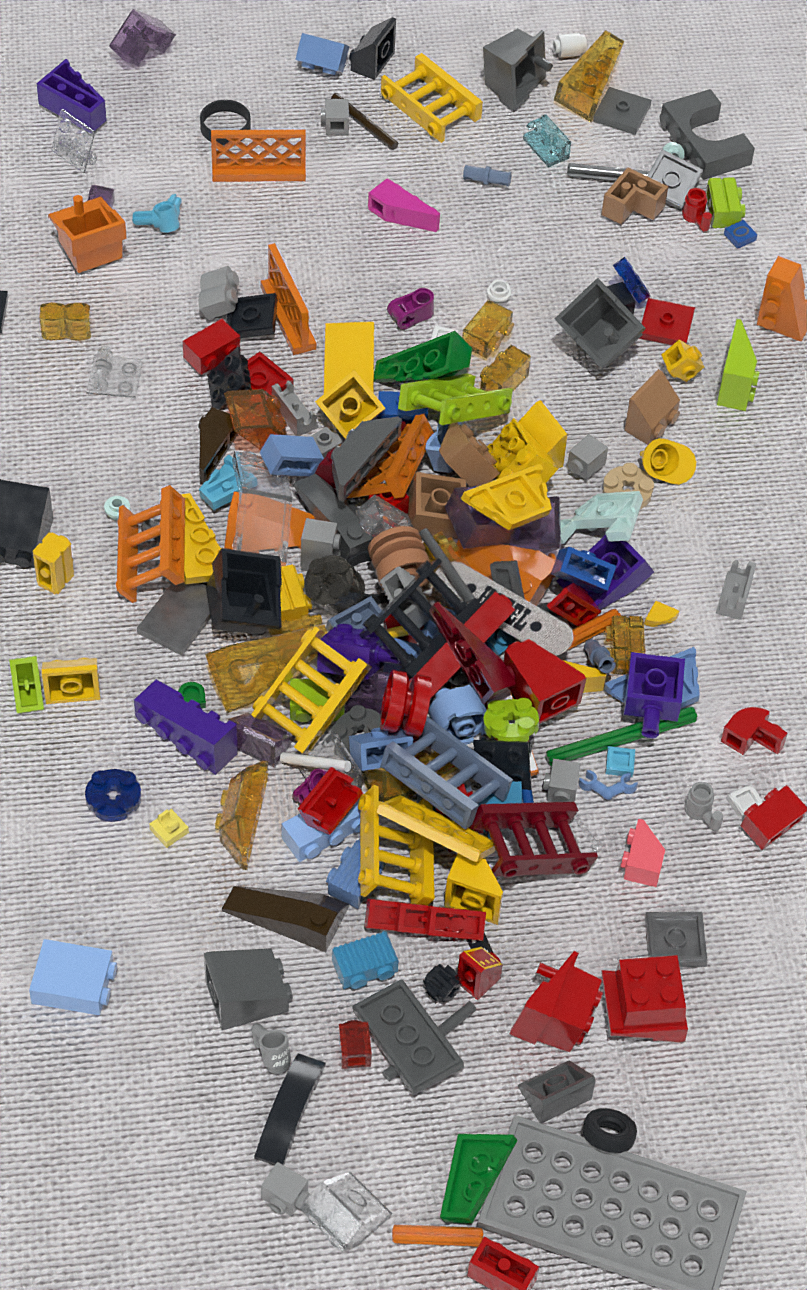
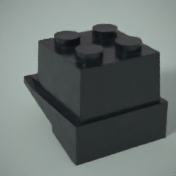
(245, 592)

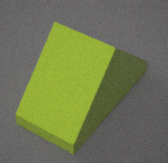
(26, 684)

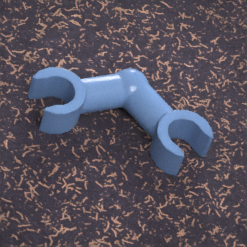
(603, 790)

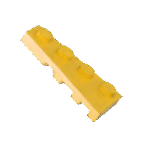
(199, 545)

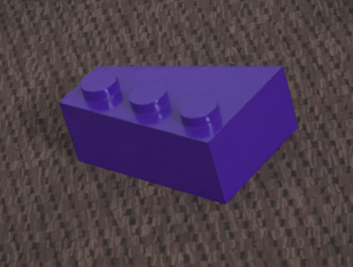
(68, 91)

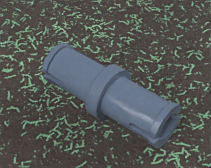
(487, 175)
(599, 656)

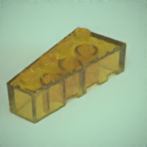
(588, 78)

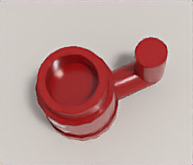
(695, 208)

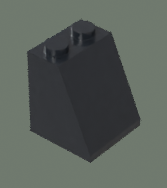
(24, 521)

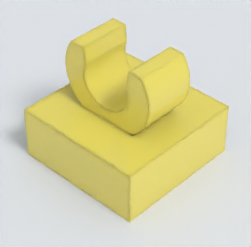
(168, 827)

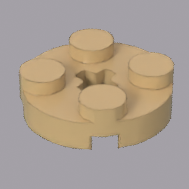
(631, 476)

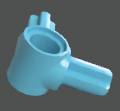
(162, 216)

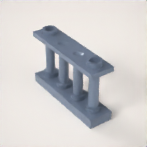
(433, 787)

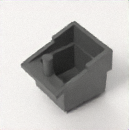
(515, 66)
(600, 324)

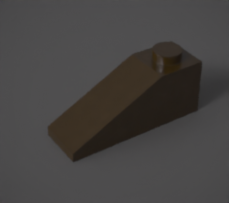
(215, 440)

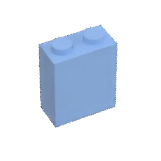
(72, 977)

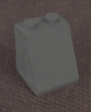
(246, 985)

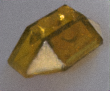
(242, 811)

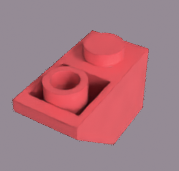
(645, 856)

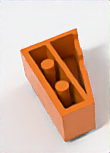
(783, 300)

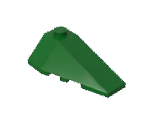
(426, 361)

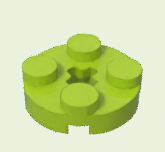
(521, 711)

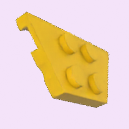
(512, 499)

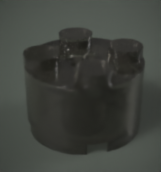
(333, 584)

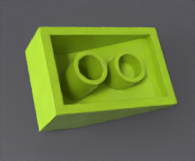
(739, 372)

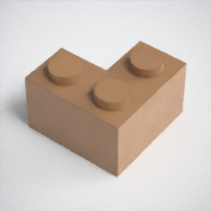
(634, 193)

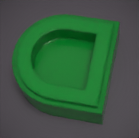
(193, 691)

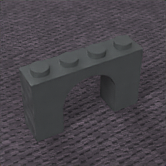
(712, 156)

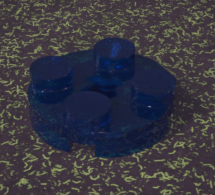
(631, 280)
(113, 780)

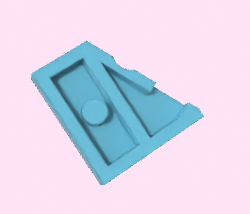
(220, 486)

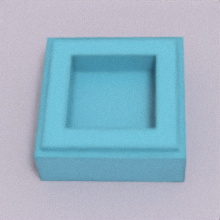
(620, 761)

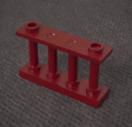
(539, 817)

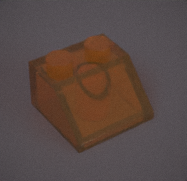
(255, 415)

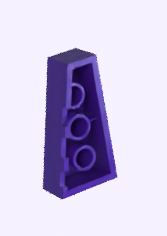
(187, 726)

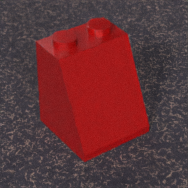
(544, 679)

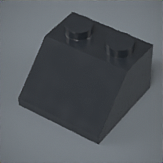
(374, 49)

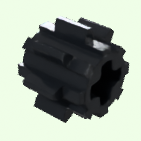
(442, 983)

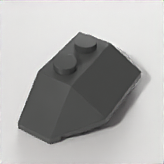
(362, 452)

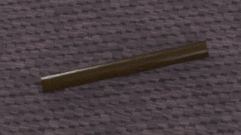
(368, 124)

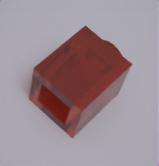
(354, 1044)

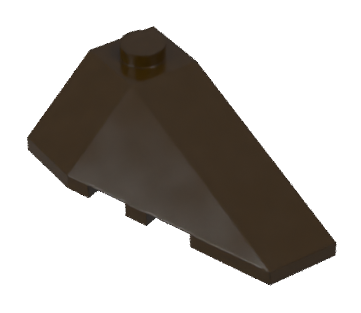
(294, 914)

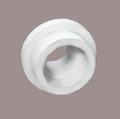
(499, 291)

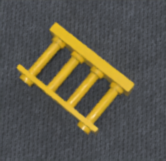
(438, 81)
(321, 715)
(419, 864)

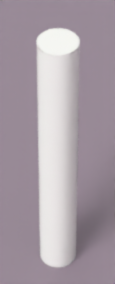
(313, 761)

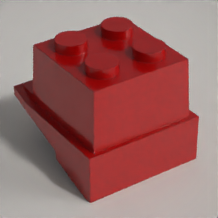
(646, 999)
(559, 1009)

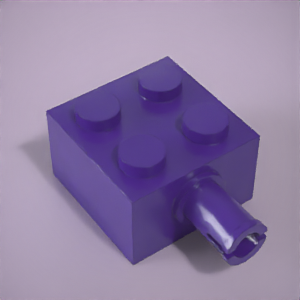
(350, 645)
(654, 690)

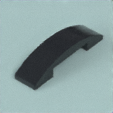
(288, 1109)

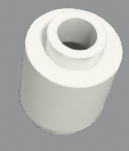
(569, 45)

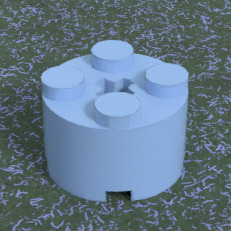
(459, 712)

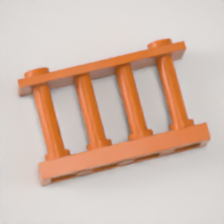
(169, 549)

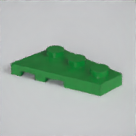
(473, 1173)

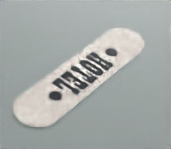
(527, 619)

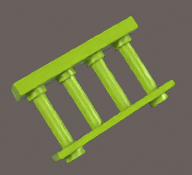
(455, 398)

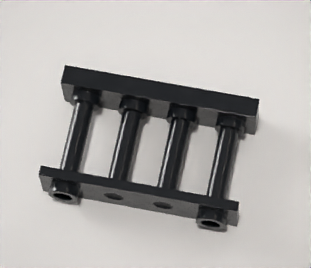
(427, 645)

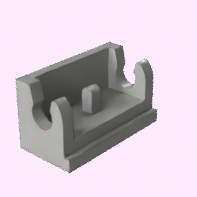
(293, 410)
(736, 590)

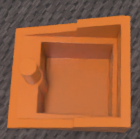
(90, 232)

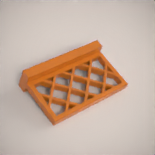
(258, 168)
(291, 310)
(402, 463)

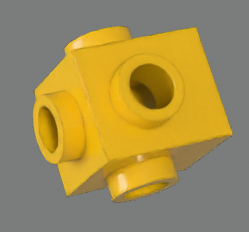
(683, 360)

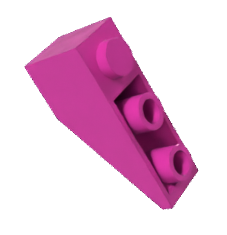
(400, 207)

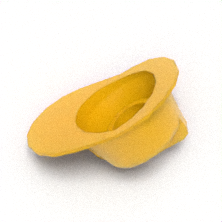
(668, 461)

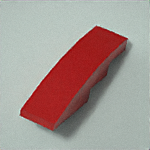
(425, 919)

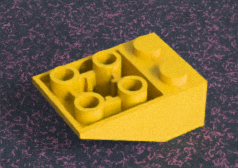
(518, 450)

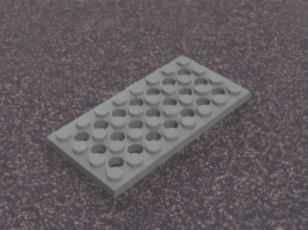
(613, 1254)

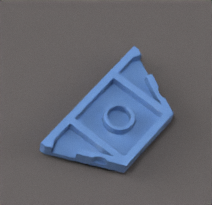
(691, 692)

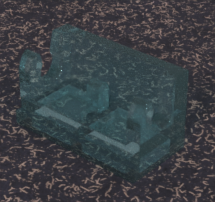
(547, 141)

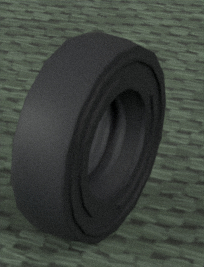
(607, 1141)

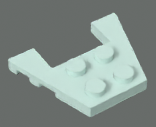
(604, 510)

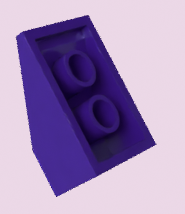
(629, 572)

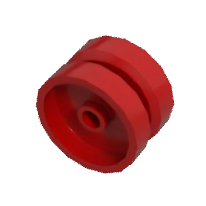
(405, 704)

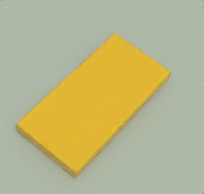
(347, 349)
(437, 828)

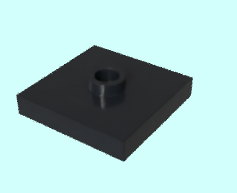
(254, 315)

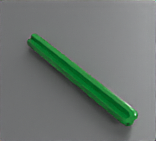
(615, 738)

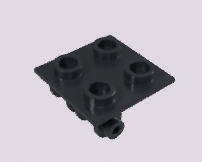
(229, 375)
(509, 757)

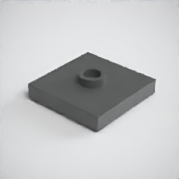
(622, 110)

